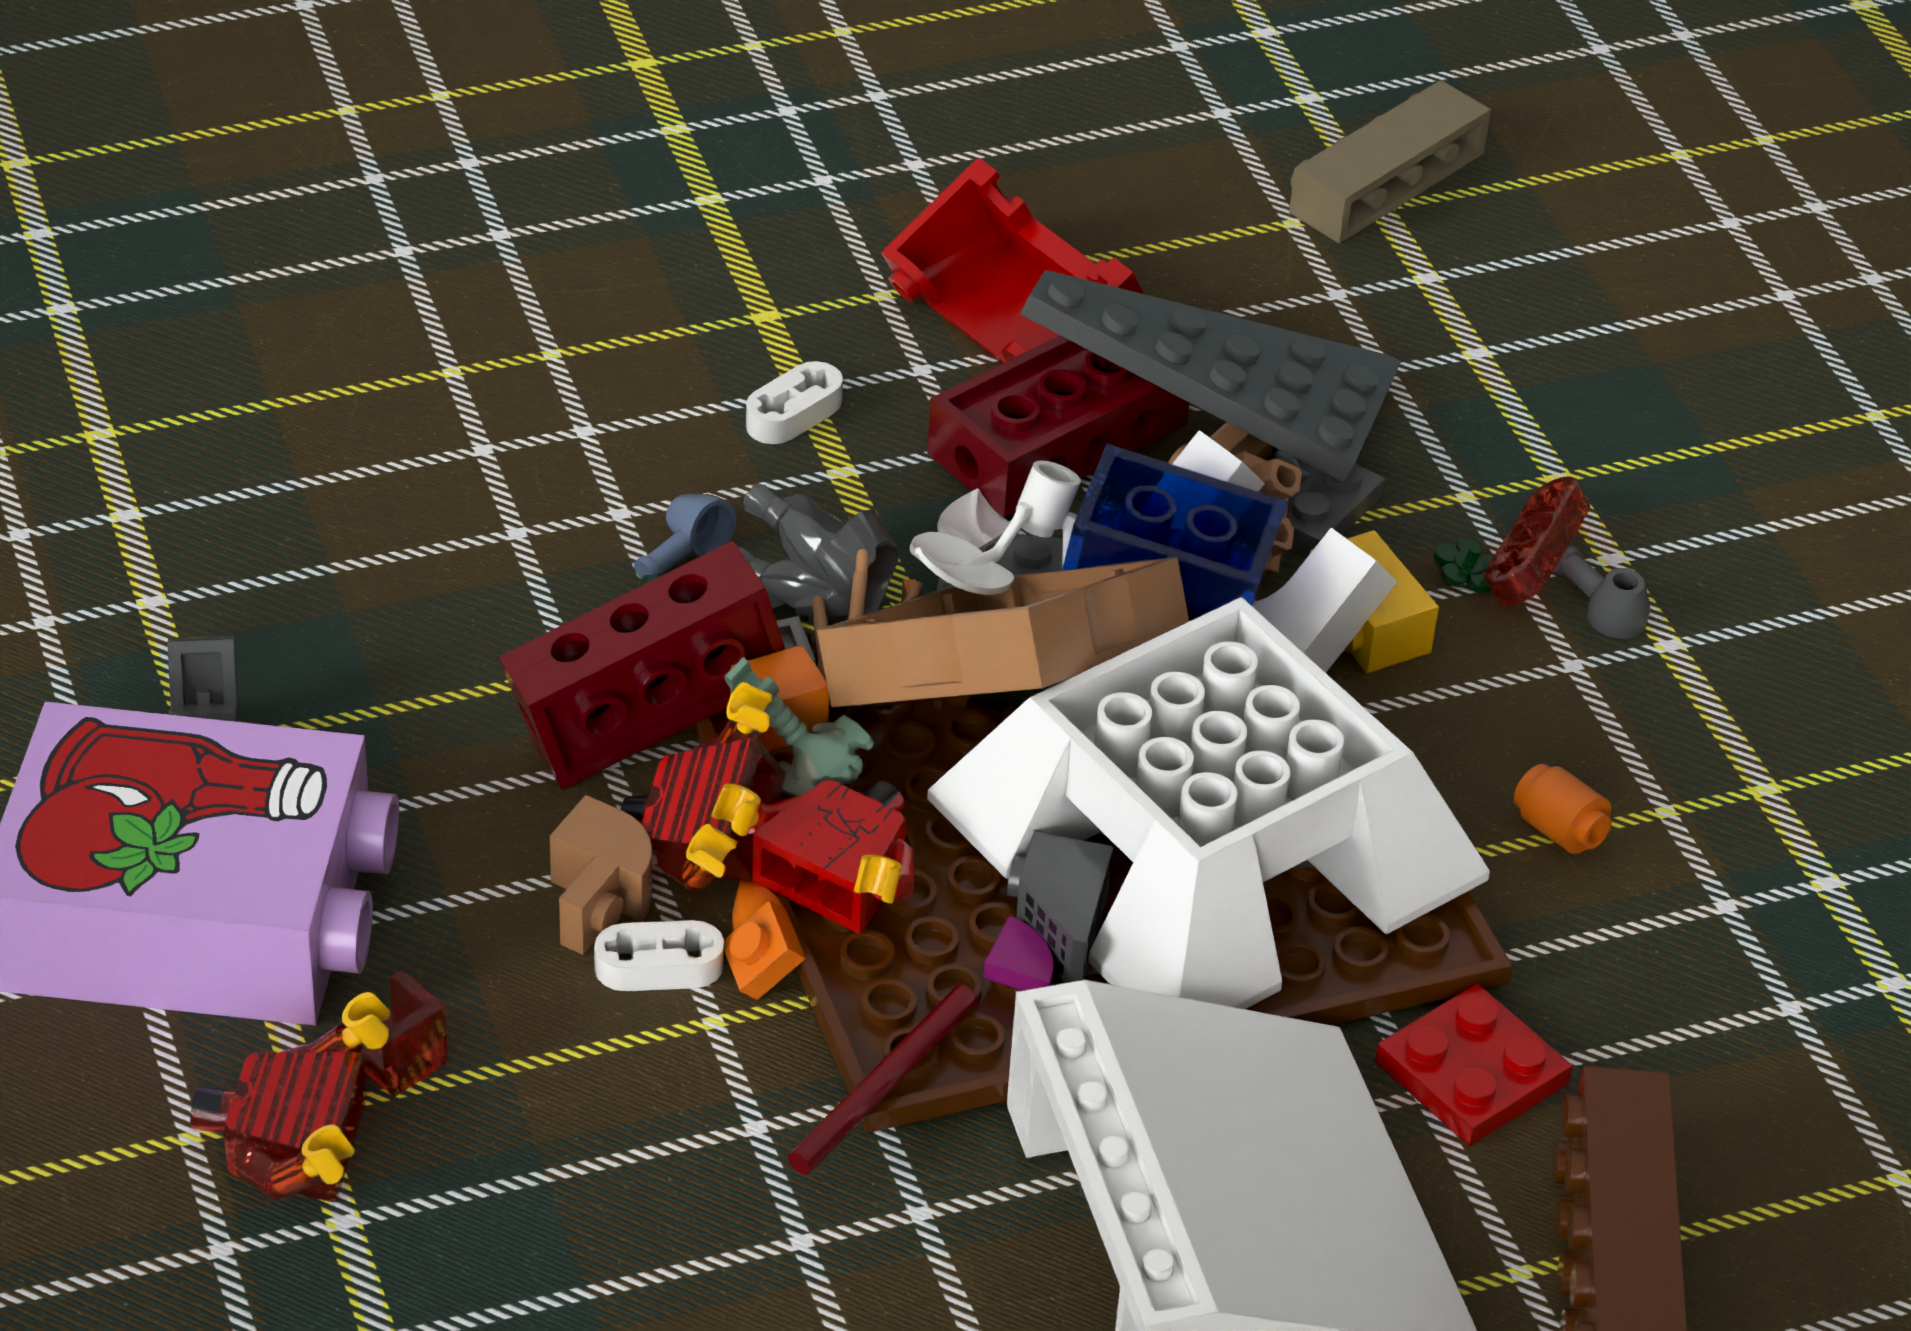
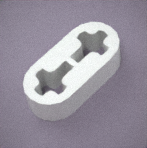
(794, 402)
(659, 955)

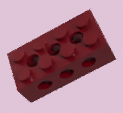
(1049, 407)
(641, 664)

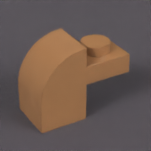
(605, 868)

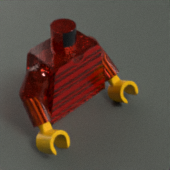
(686, 786)
(297, 1108)

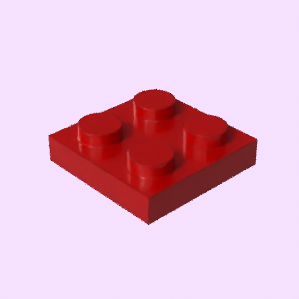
(1473, 1064)

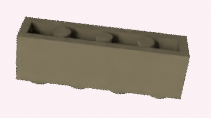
(1389, 161)

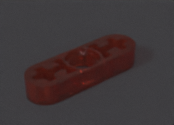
(1537, 541)

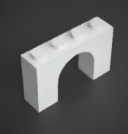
(1330, 590)

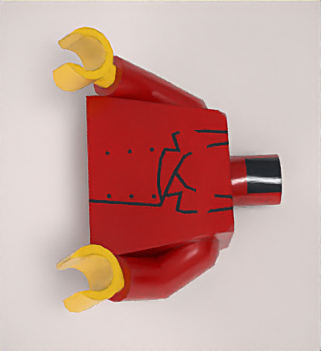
(827, 847)

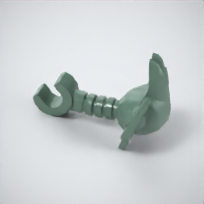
(816, 755)

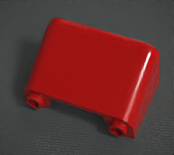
(980, 258)

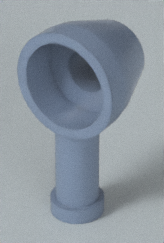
(698, 527)

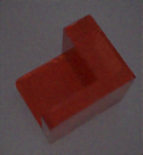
(414, 1040)

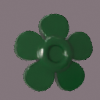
(1463, 564)

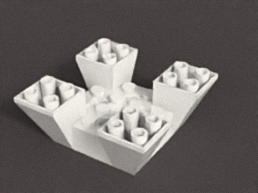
(1212, 773)

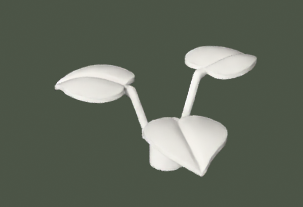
(973, 522)

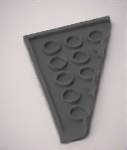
(1266, 380)

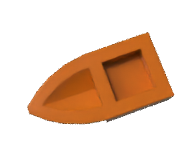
(761, 941)

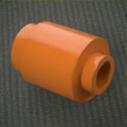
(1563, 808)

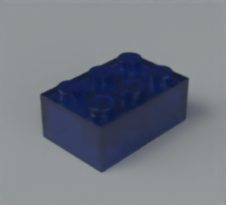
(1163, 511)

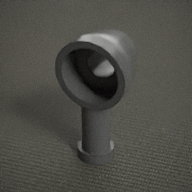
(1616, 603)

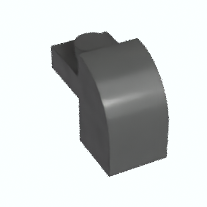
(203, 677)

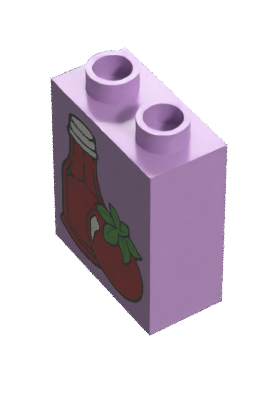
(188, 863)

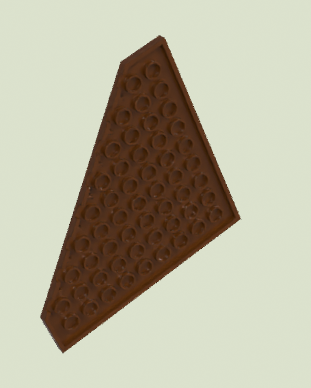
(915, 951)

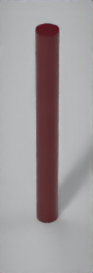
(882, 1080)

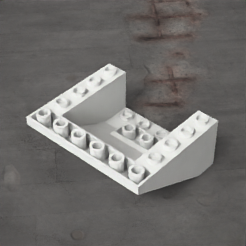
(1227, 1165)

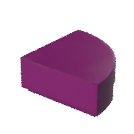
(1019, 958)

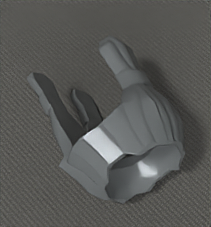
(820, 554)

